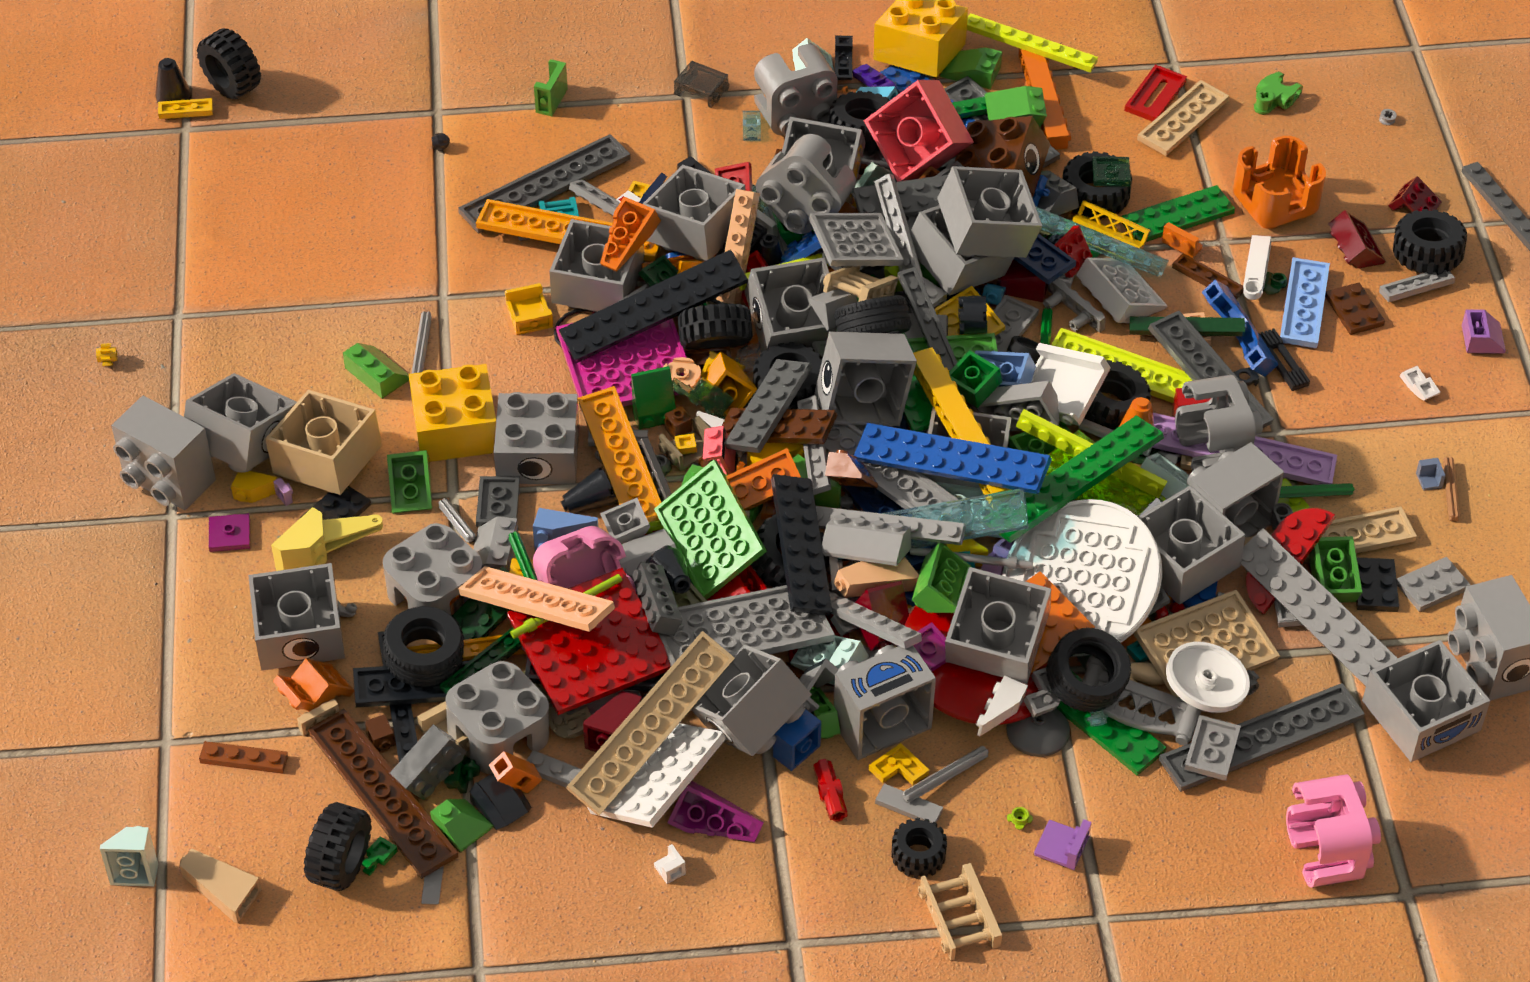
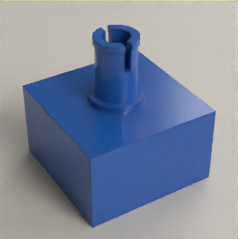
(797, 740)

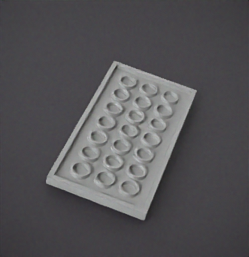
(750, 619)

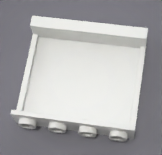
(1074, 378)

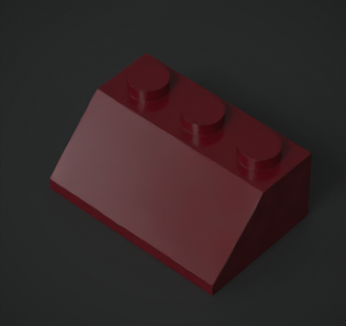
(1355, 241)

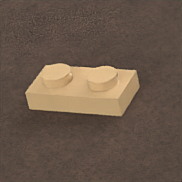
(317, 715)

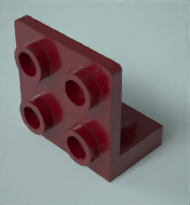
(1415, 196)

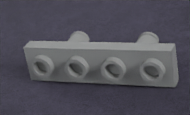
(1083, 308)

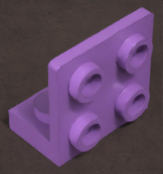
(1062, 843)

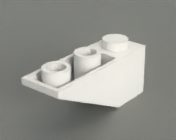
(1004, 704)

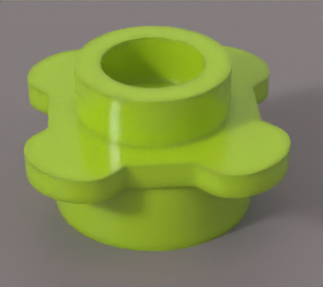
(1019, 812)

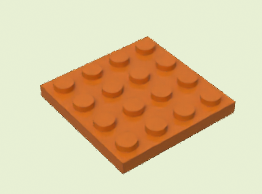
(1061, 620)

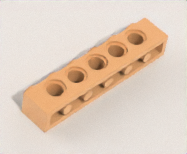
(740, 235)

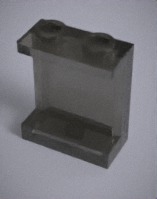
(702, 82)

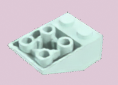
(837, 652)

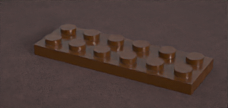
(795, 426)

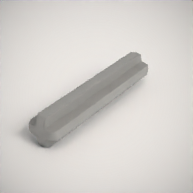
(456, 520)

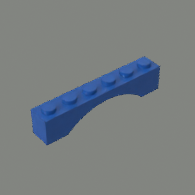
(1253, 346)

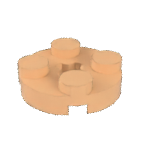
(684, 365)

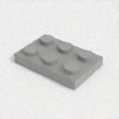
(1432, 584)
(1212, 747)

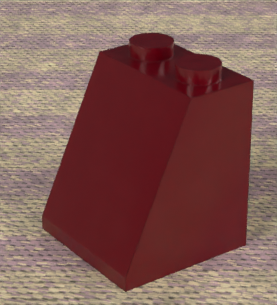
(1023, 283)
(887, 601)
(607, 719)

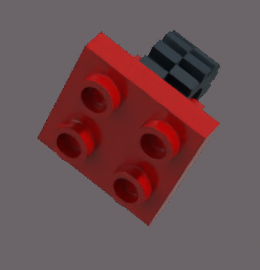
(1074, 245)

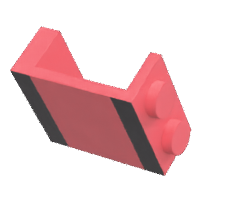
(715, 449)

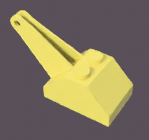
(312, 538)

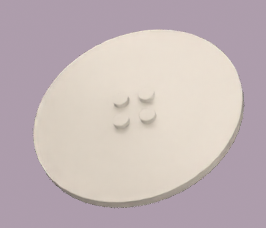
(1098, 561)

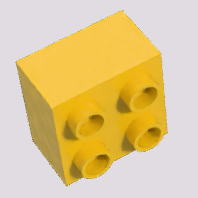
(920, 35)
(453, 412)

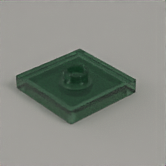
(1111, 171)

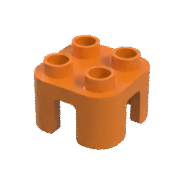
(1279, 188)

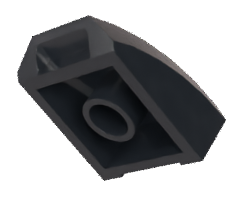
(498, 801)

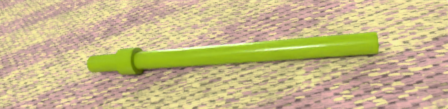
(531, 624)

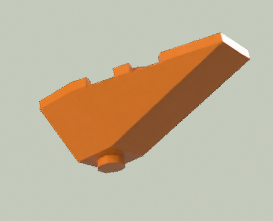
(630, 230)

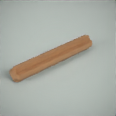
(1451, 489)

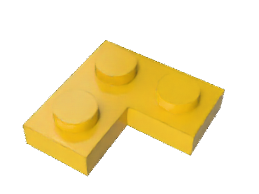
(899, 761)

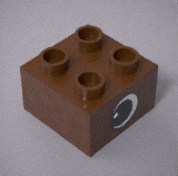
(1007, 145)

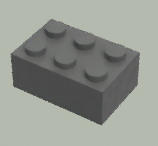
(428, 762)

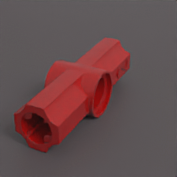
(830, 790)

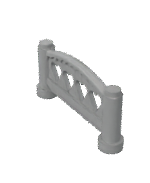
(1184, 714)

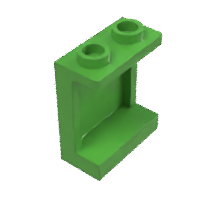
(550, 95)

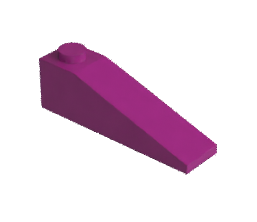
(710, 814)

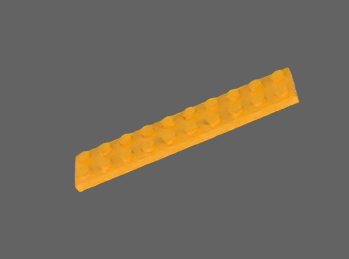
(537, 224)

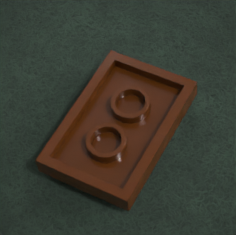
(1354, 308)

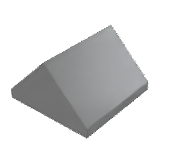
(827, 303)

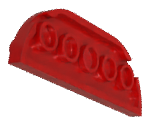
(1298, 536)

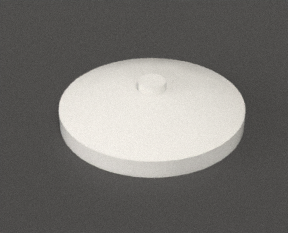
(1207, 677)

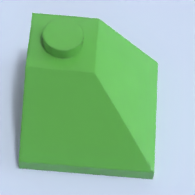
(460, 822)

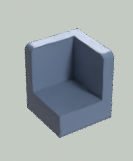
(1430, 474)

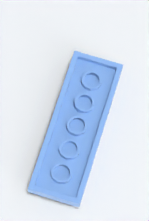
(1304, 302)

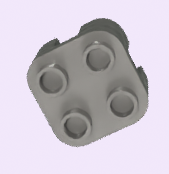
(796, 93)
(801, 185)
(1221, 421)
(429, 568)
(497, 711)

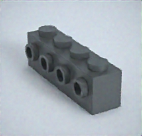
(657, 598)

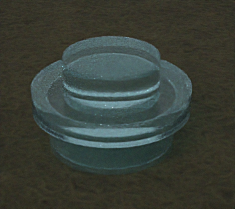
(1097, 719)

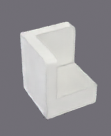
(671, 866)

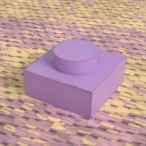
(283, 491)

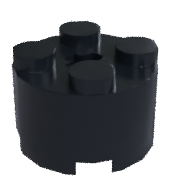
(972, 314)

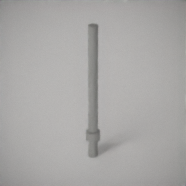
(1011, 563)

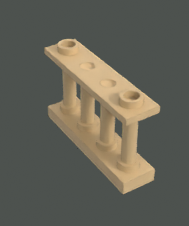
(859, 283)
(974, 897)

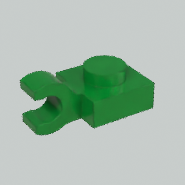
(379, 852)

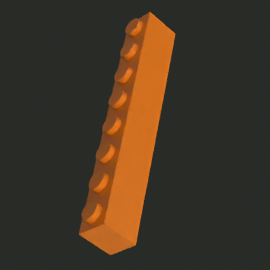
(1038, 75)

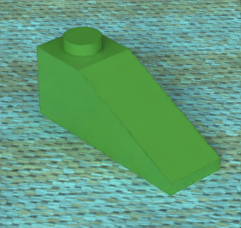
(825, 713)

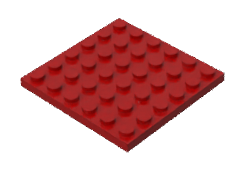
(590, 665)

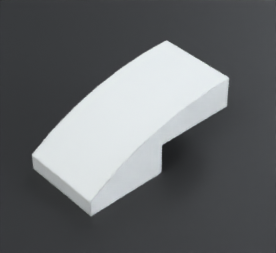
(1418, 383)

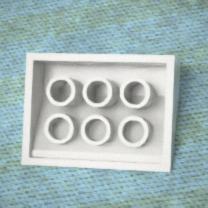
(1119, 289)

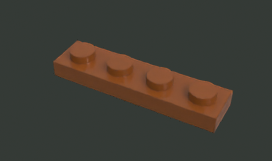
(243, 757)

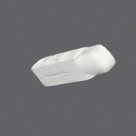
(1257, 266)

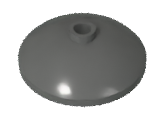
(1042, 737)

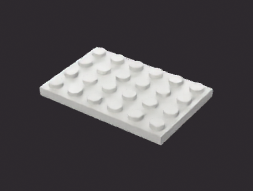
(664, 775)

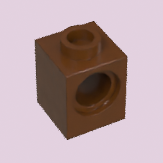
(678, 422)
(380, 733)

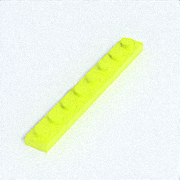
(1031, 43)
(1075, 445)

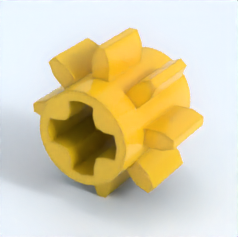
(106, 354)

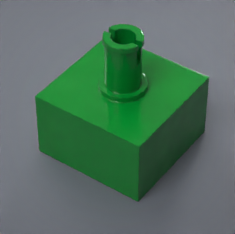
(975, 378)

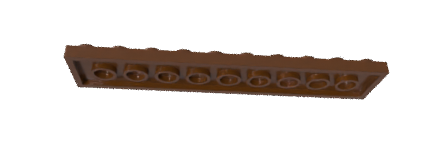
(382, 794)

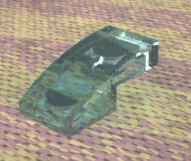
(751, 126)

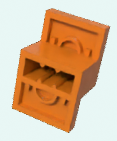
(312, 685)

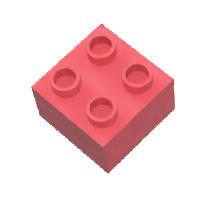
(918, 130)

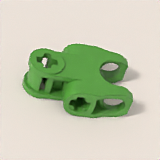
(1273, 93)

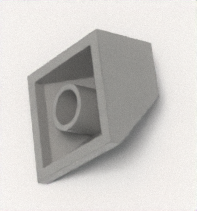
(626, 521)

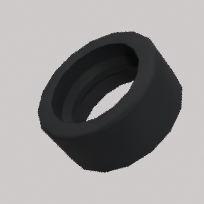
(1024, 345)

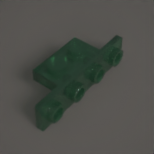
(705, 394)

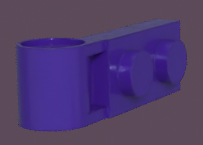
(871, 77)

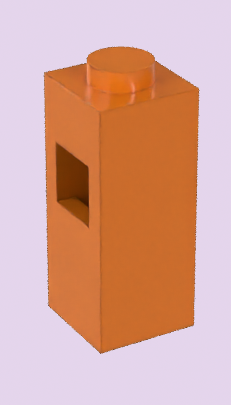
(515, 772)

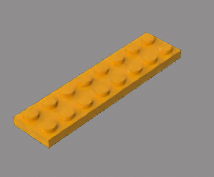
(619, 450)

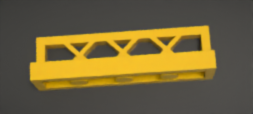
(1105, 229)

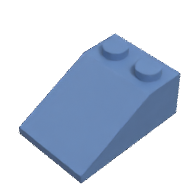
(1014, 367)
(554, 524)

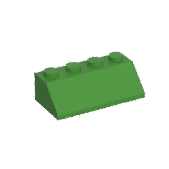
(940, 581)

